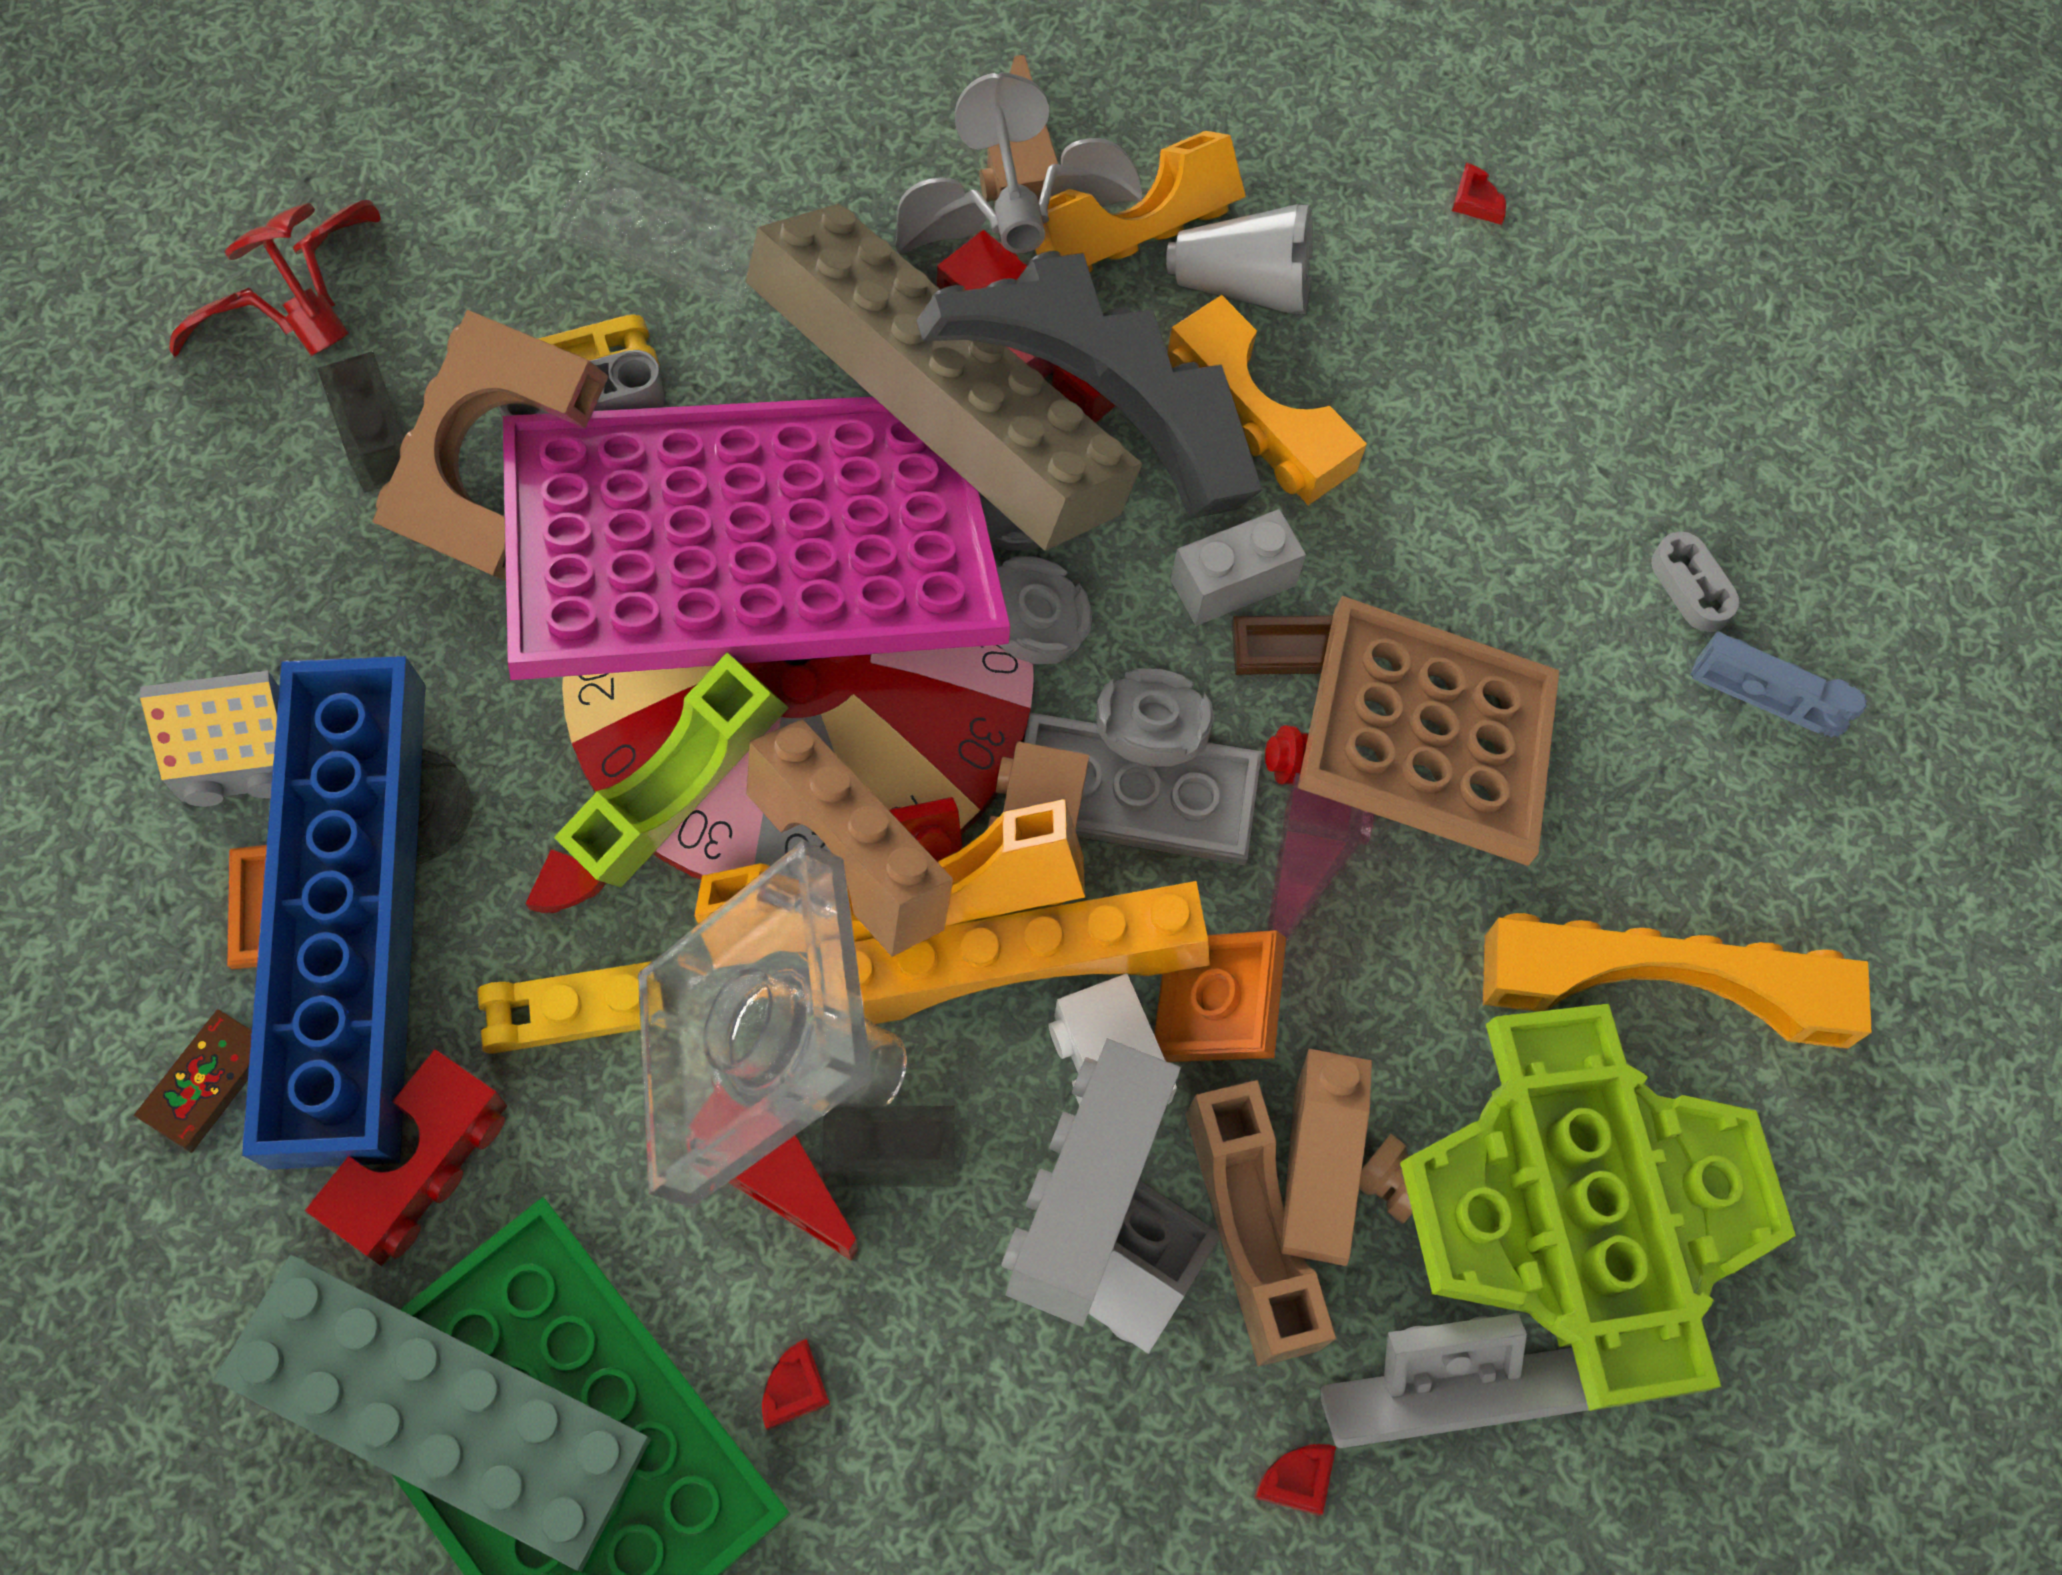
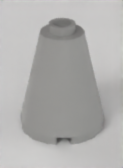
(1249, 258)

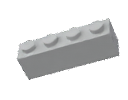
(1092, 1183)

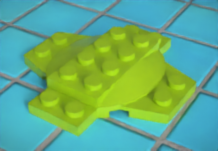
(1597, 1205)

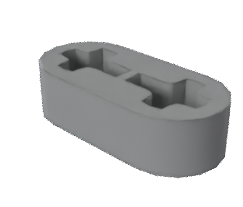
(1697, 580)

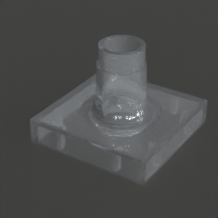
(757, 1028)

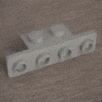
(1452, 1382)

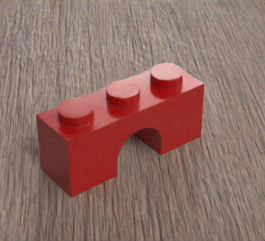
(382, 1208)

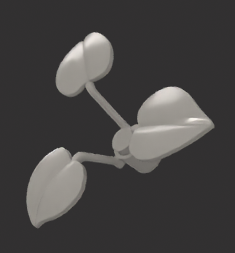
(993, 113)

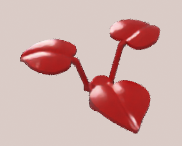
(308, 315)

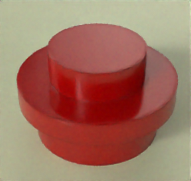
(1286, 753)

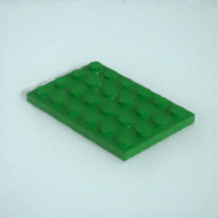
(555, 1316)

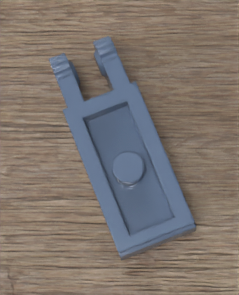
(1778, 686)

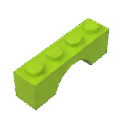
(633, 818)

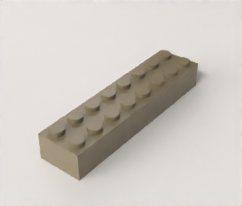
(961, 397)

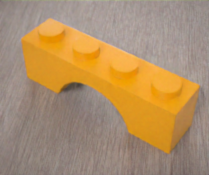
(1192, 182)
(1304, 446)

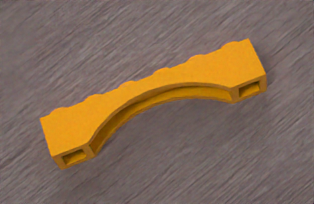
(1015, 865)
(1114, 934)
(1799, 995)

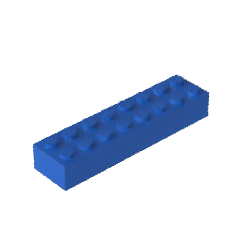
(336, 916)

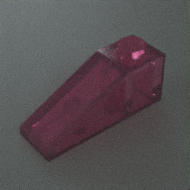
(1313, 852)

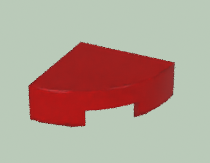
(1479, 196)
(562, 884)
(793, 1387)
(1299, 1479)

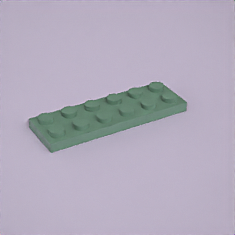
(434, 1412)

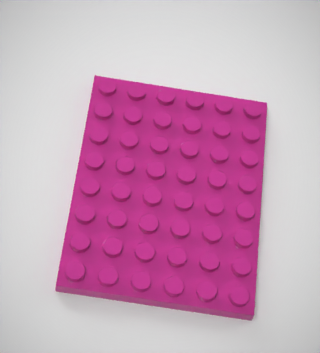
(738, 537)

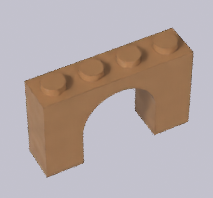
(481, 371)

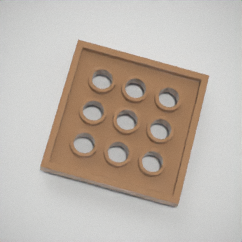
(1391, 787)

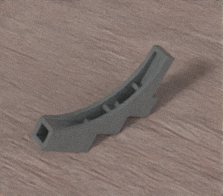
(1122, 355)

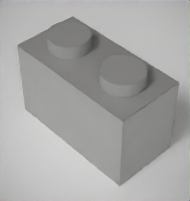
(1237, 567)

